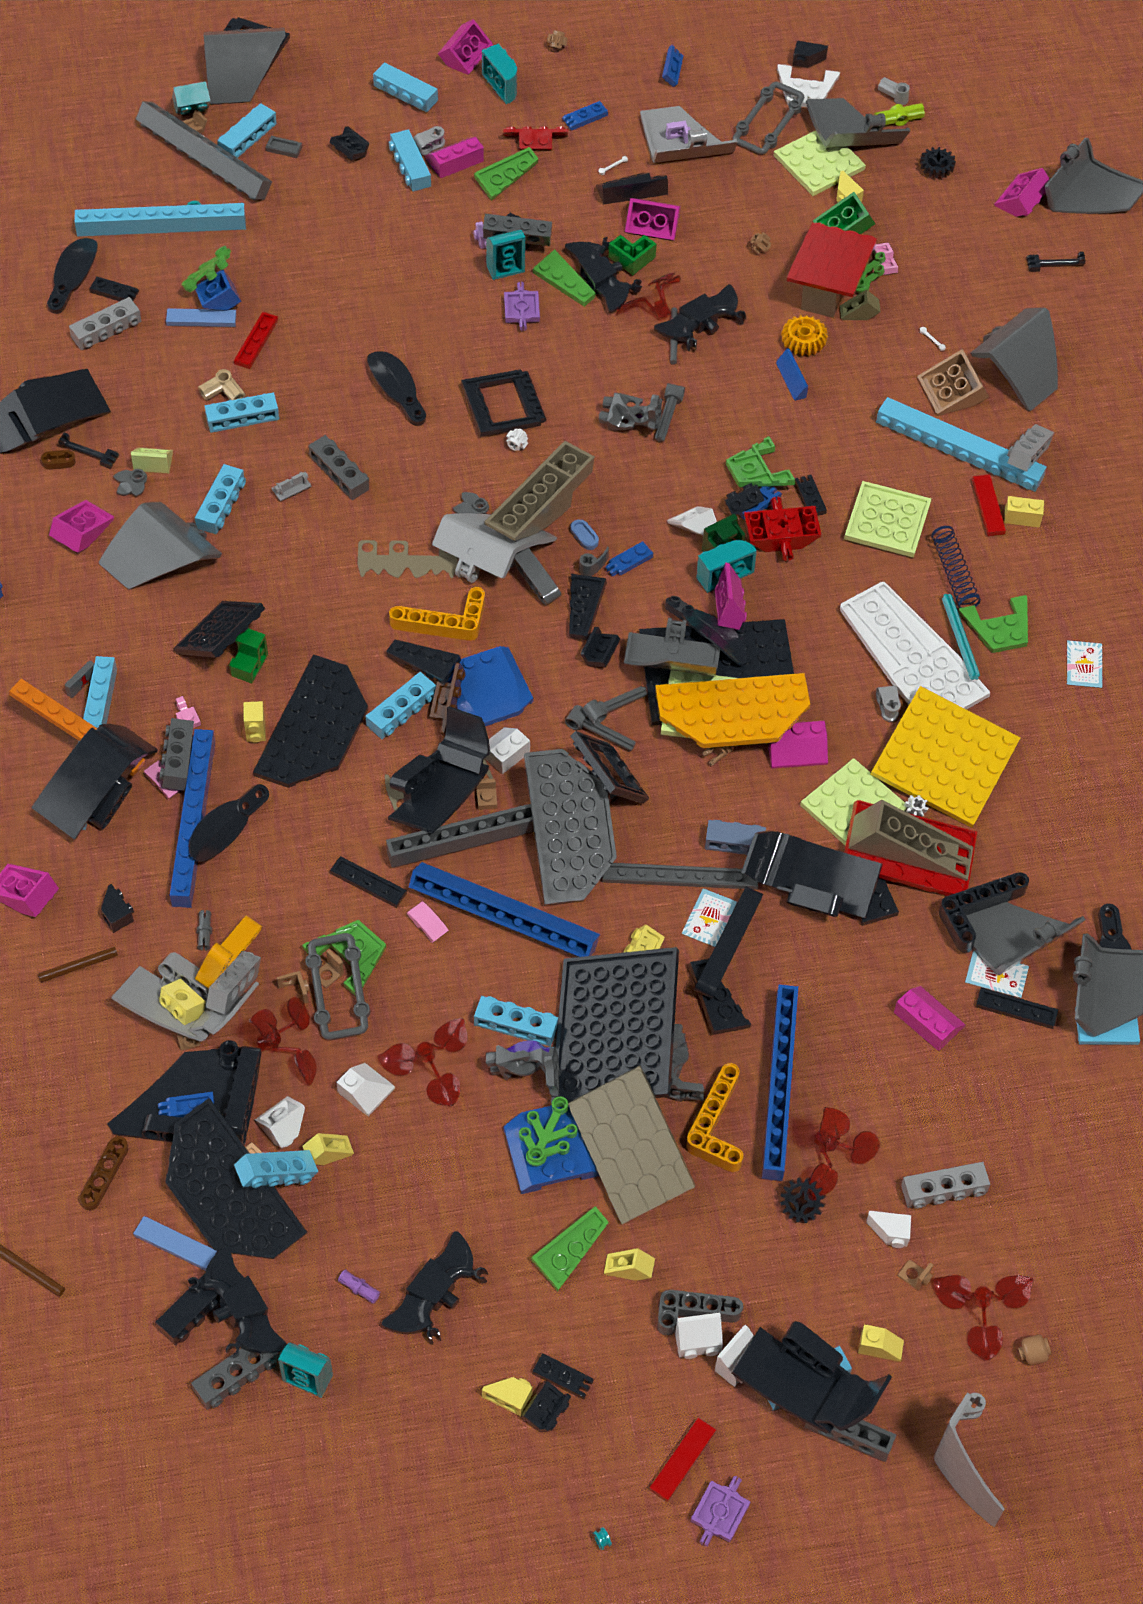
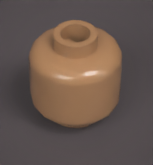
(1035, 1349)

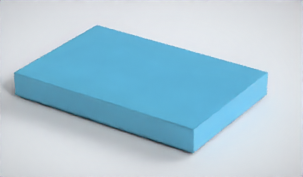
(1123, 1035)

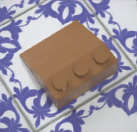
(953, 384)

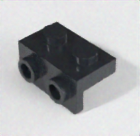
(350, 144)
(744, 499)
(599, 648)
(546, 1407)

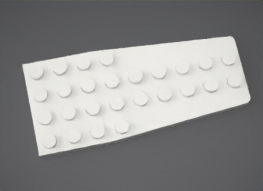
(909, 648)

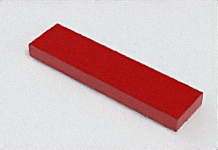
(256, 340)
(988, 505)
(682, 1459)

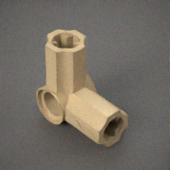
(218, 385)

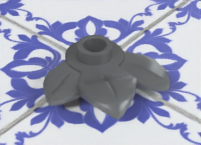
(130, 483)
(471, 503)

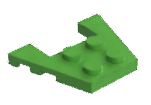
(750, 467)
(1001, 632)
(369, 944)

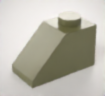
(860, 307)

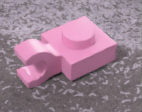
(187, 713)

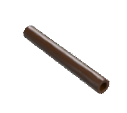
(78, 964)
(31, 1271)

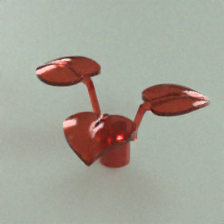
(661, 306)
(270, 1036)
(399, 1059)
(832, 1126)
(955, 1289)

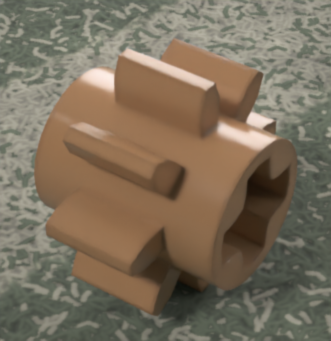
(557, 39)
(761, 242)

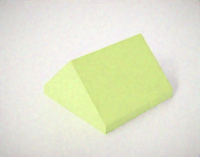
(152, 459)

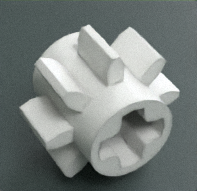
(517, 439)
(916, 806)

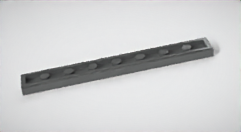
(678, 876)

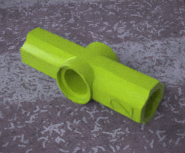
(901, 115)

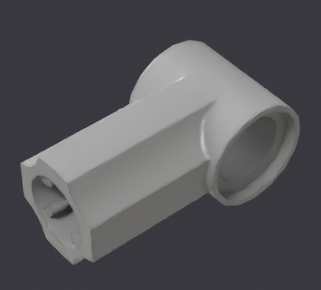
(898, 91)

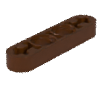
(101, 1171)

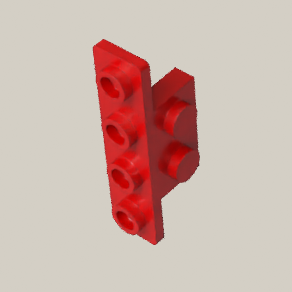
(535, 138)

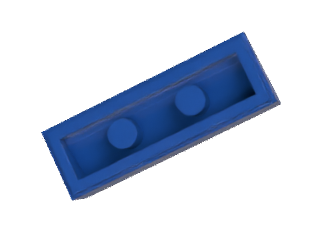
(792, 375)

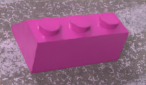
(465, 47)
(456, 157)
(1023, 193)
(652, 218)
(730, 599)
(800, 746)
(928, 1017)

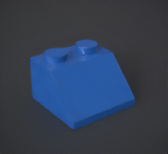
(218, 293)

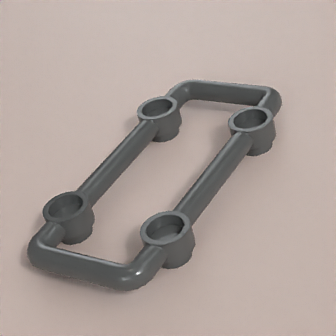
(770, 139)
(361, 1008)

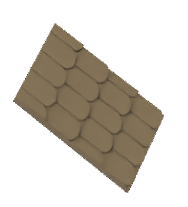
(631, 1144)

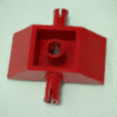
(783, 528)

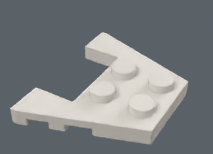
(810, 89)

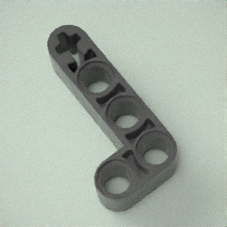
(536, 576)
(701, 1300)

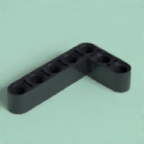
(976, 903)

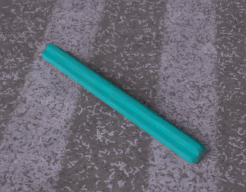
(961, 637)

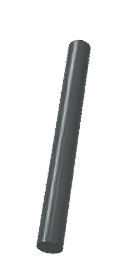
(673, 343)

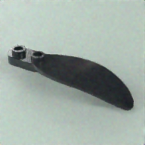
(71, 271)
(397, 384)
(707, 625)
(224, 824)
(1114, 925)

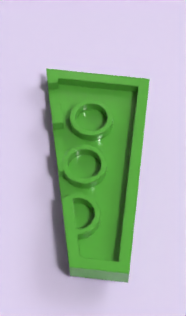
(505, 172)
(564, 278)
(566, 1251)

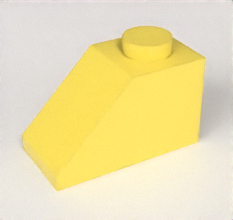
(847, 186)
(328, 1148)
(630, 1264)
(880, 1343)
(509, 1394)

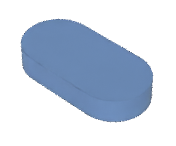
(584, 534)

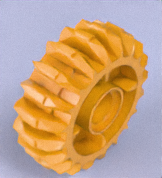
(804, 335)

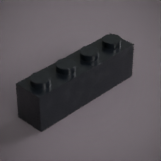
(187, 1313)

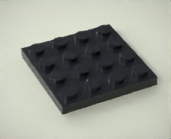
(219, 629)

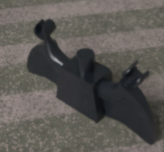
(601, 274)
(701, 315)
(433, 1288)
(240, 1305)

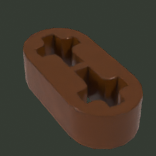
(58, 459)

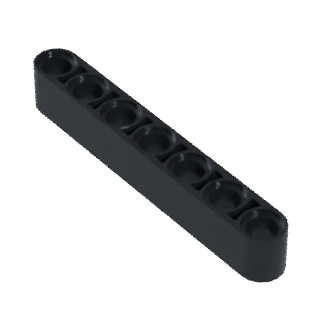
(728, 942)

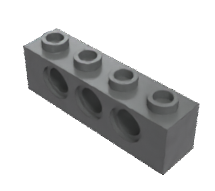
(535, 231)
(339, 467)
(178, 754)
(232, 1385)
(863, 1437)

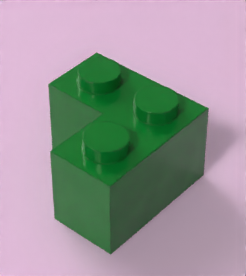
(632, 255)
(250, 655)

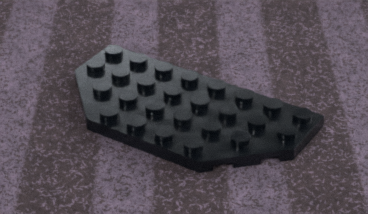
(314, 726)
(211, 1192)

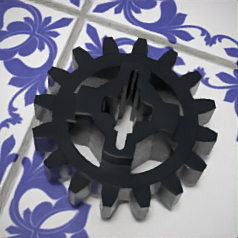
(937, 162)
(794, 1197)

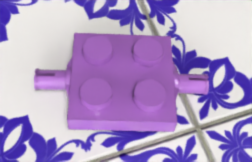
(521, 306)
(720, 1511)

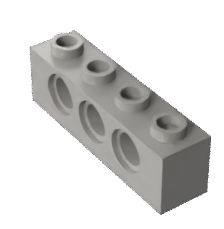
(105, 323)
(1030, 447)
(233, 982)
(953, 1177)

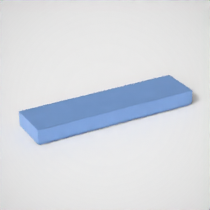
(201, 317)
(174, 1243)

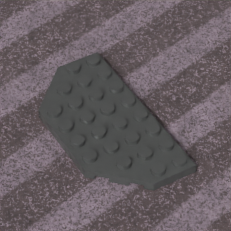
(569, 825)

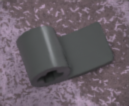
(590, 564)

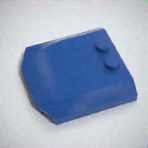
(493, 686)
(556, 1167)

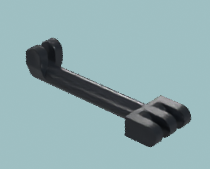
(1035, 264)
(106, 460)

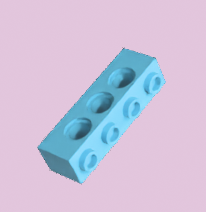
(242, 412)
(220, 499)
(404, 696)
(521, 1029)
(276, 1168)

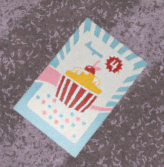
(1084, 664)
(709, 917)
(1009, 982)

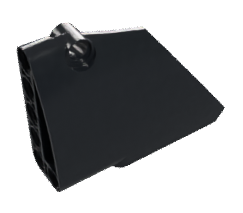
(228, 1076)

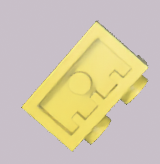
(644, 939)

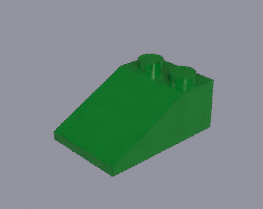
(847, 215)

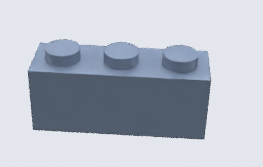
(730, 836)

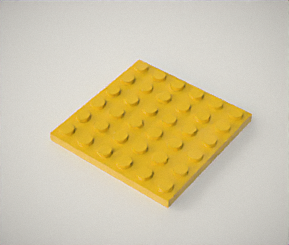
(945, 756)

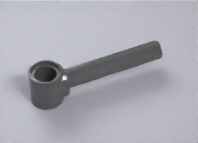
(673, 395)
(598, 710)
(578, 719)

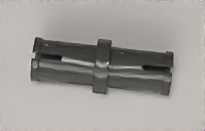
(204, 930)

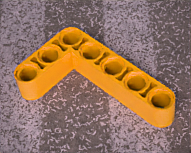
(445, 624)
(223, 955)
(711, 1118)

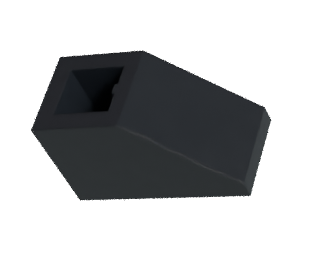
(115, 911)

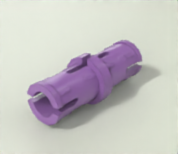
(359, 1286)

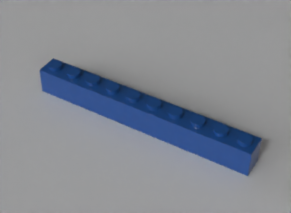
(193, 811)
(504, 910)
(780, 1083)

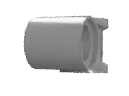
(428, 141)
(889, 702)

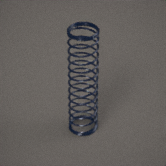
(942, 540)

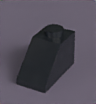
(809, 54)

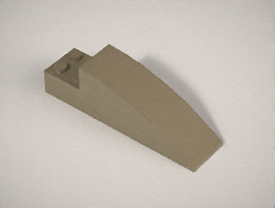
(543, 494)

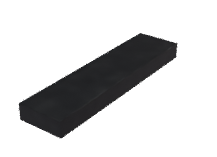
(368, 882)
(1017, 1008)

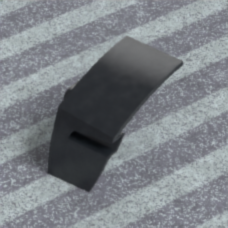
(46, 405)
(92, 779)
(444, 780)
(812, 874)
(807, 1379)

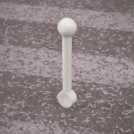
(602, 170)
(923, 330)

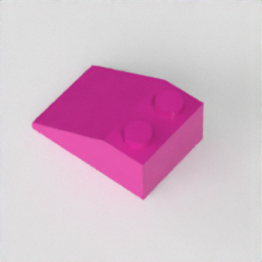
(80, 525)
(26, 889)

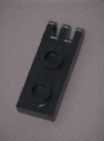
(112, 289)
(809, 494)
(562, 1375)

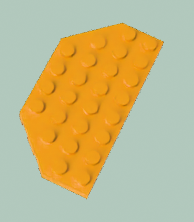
(734, 709)

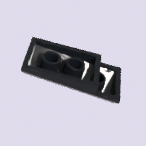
(633, 186)

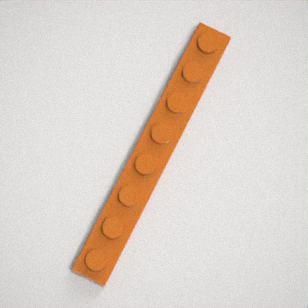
(55, 712)

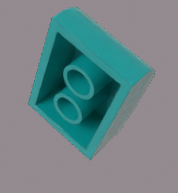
(500, 72)
(191, 98)
(505, 254)
(737, 553)
(305, 1369)

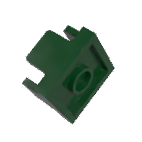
(722, 533)

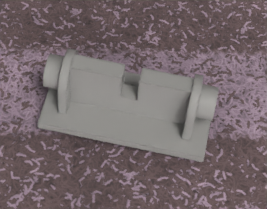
(291, 486)

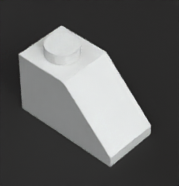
(891, 1227)

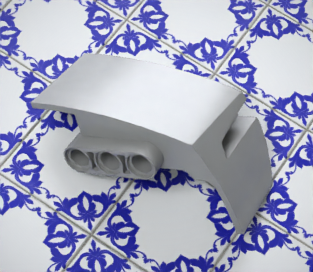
(143, 990)

